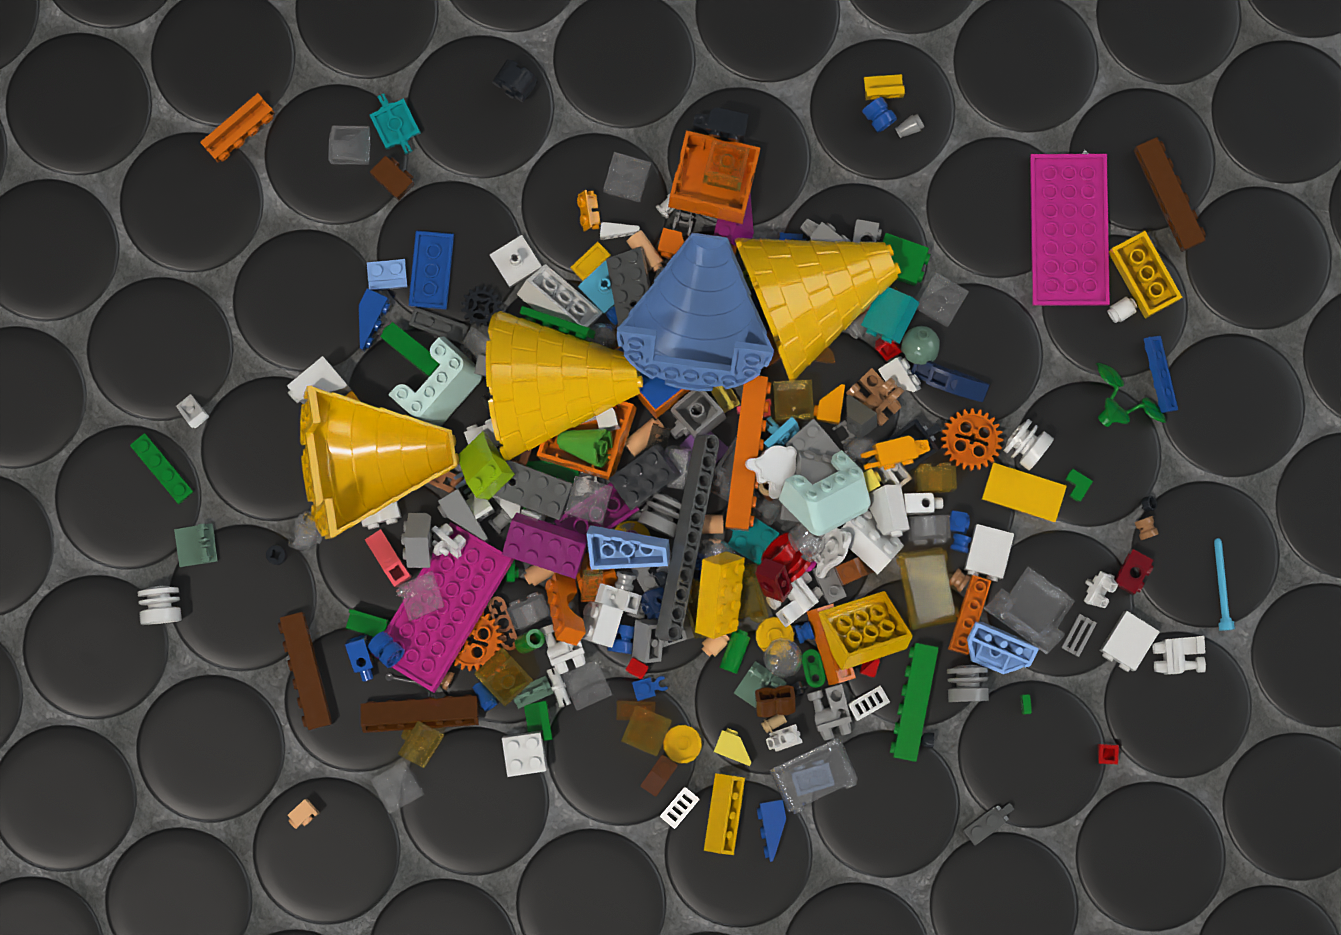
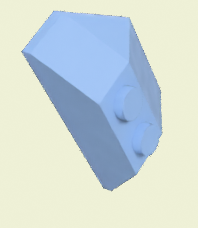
(999, 649)

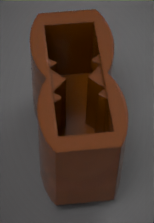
(775, 701)

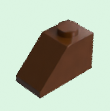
(659, 775)

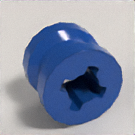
(960, 543)
(804, 632)

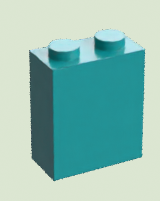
(890, 315)

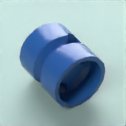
(879, 114)
(623, 645)
(386, 649)

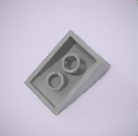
(814, 439)
(814, 466)
(458, 511)

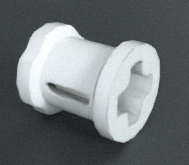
(664, 209)

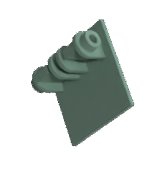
(196, 545)
(757, 678)

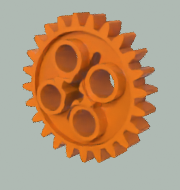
(976, 422)
(467, 657)

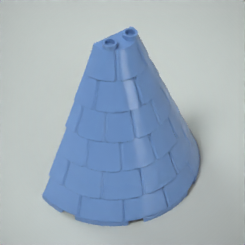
(697, 321)

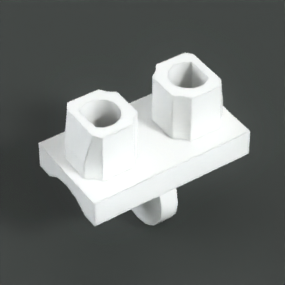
(444, 544)
(1098, 588)
(784, 738)

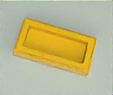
(590, 261)

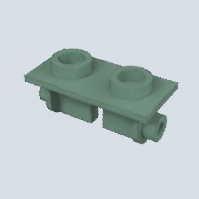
(534, 691)

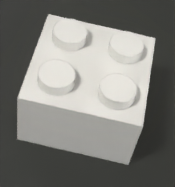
(601, 623)
(524, 753)

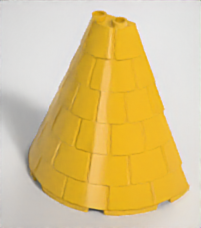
(814, 290)
(549, 381)
(365, 458)

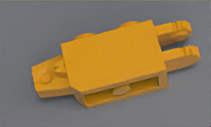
(896, 451)

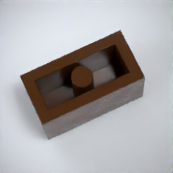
(392, 178)

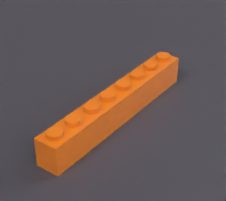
(747, 446)

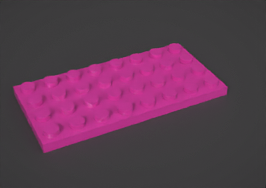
(1069, 230)
(466, 590)

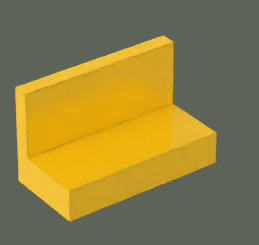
(884, 86)

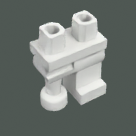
(801, 600)
(560, 651)
(1174, 655)

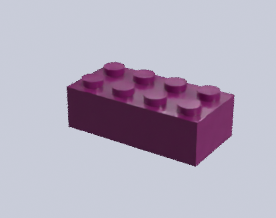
(616, 514)
(545, 545)

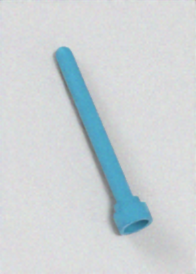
(1226, 622)

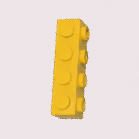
(724, 814)

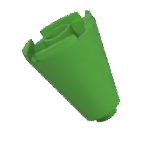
(587, 444)

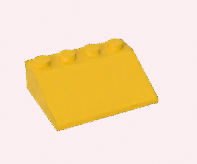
(864, 630)

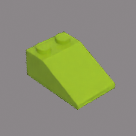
(484, 467)

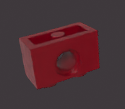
(1142, 564)
(773, 580)

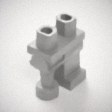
(832, 716)

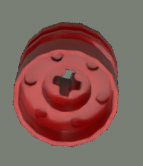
(782, 552)

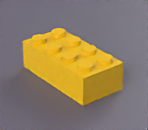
(1145, 274)
(719, 595)

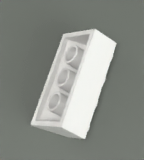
(554, 296)

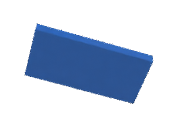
(431, 270)

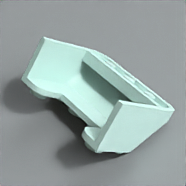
(443, 389)
(829, 501)

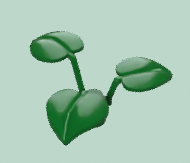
(1113, 411)

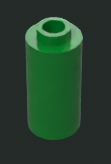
(529, 641)
(735, 651)

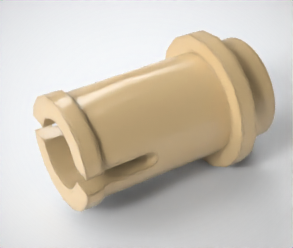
(773, 722)

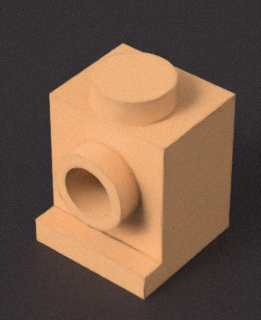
(302, 814)

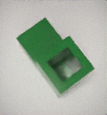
(1080, 482)

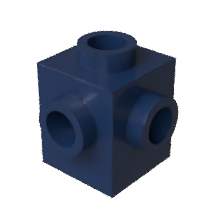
(651, 602)

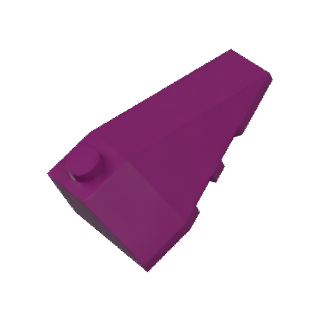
(734, 230)

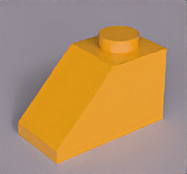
(830, 406)

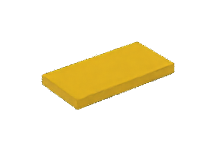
(1024, 492)

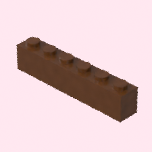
(1169, 194)
(305, 670)
(433, 712)

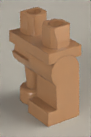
(876, 401)

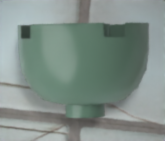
(920, 345)

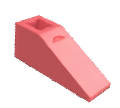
(388, 558)

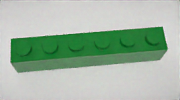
(915, 702)

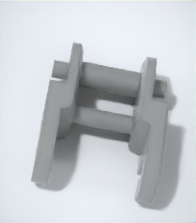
(689, 223)
(844, 424)

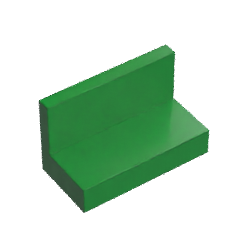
(366, 623)
(538, 719)

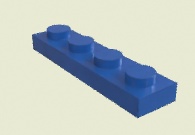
(1160, 373)

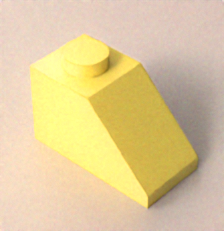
(732, 747)

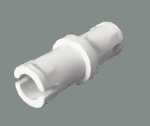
(558, 687)

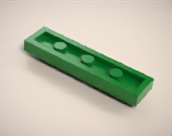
(563, 325)
(161, 468)

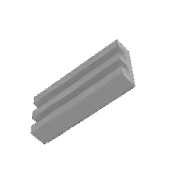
(1086, 621)

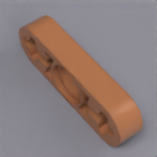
(493, 611)

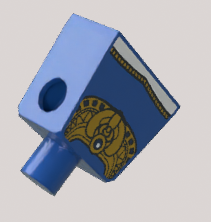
(358, 648)

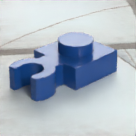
(645, 688)

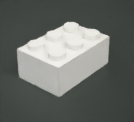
(870, 543)

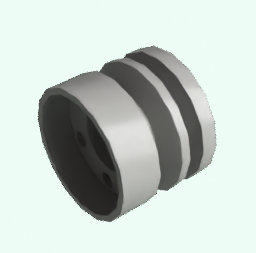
(662, 515)
(968, 684)

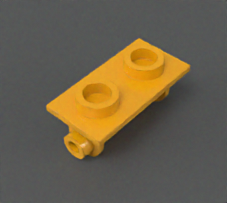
(587, 202)

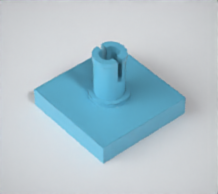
(598, 288)
(781, 434)

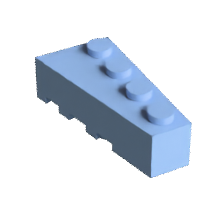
(625, 550)

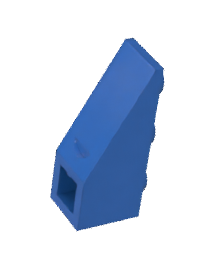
(370, 312)
(773, 821)

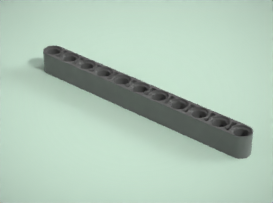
(687, 538)

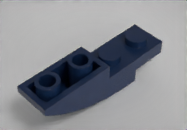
(951, 381)

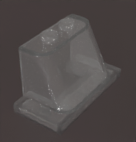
(1032, 609)

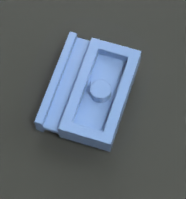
(387, 274)

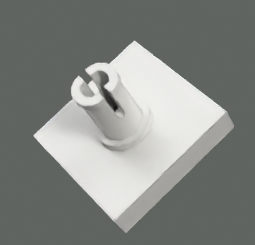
(515, 261)

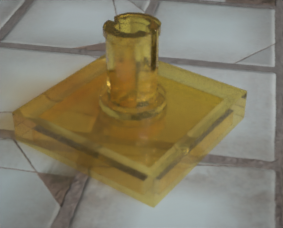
(420, 743)

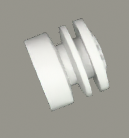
(1028, 444)
(159, 605)

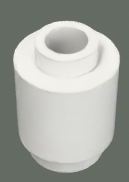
(1122, 309)

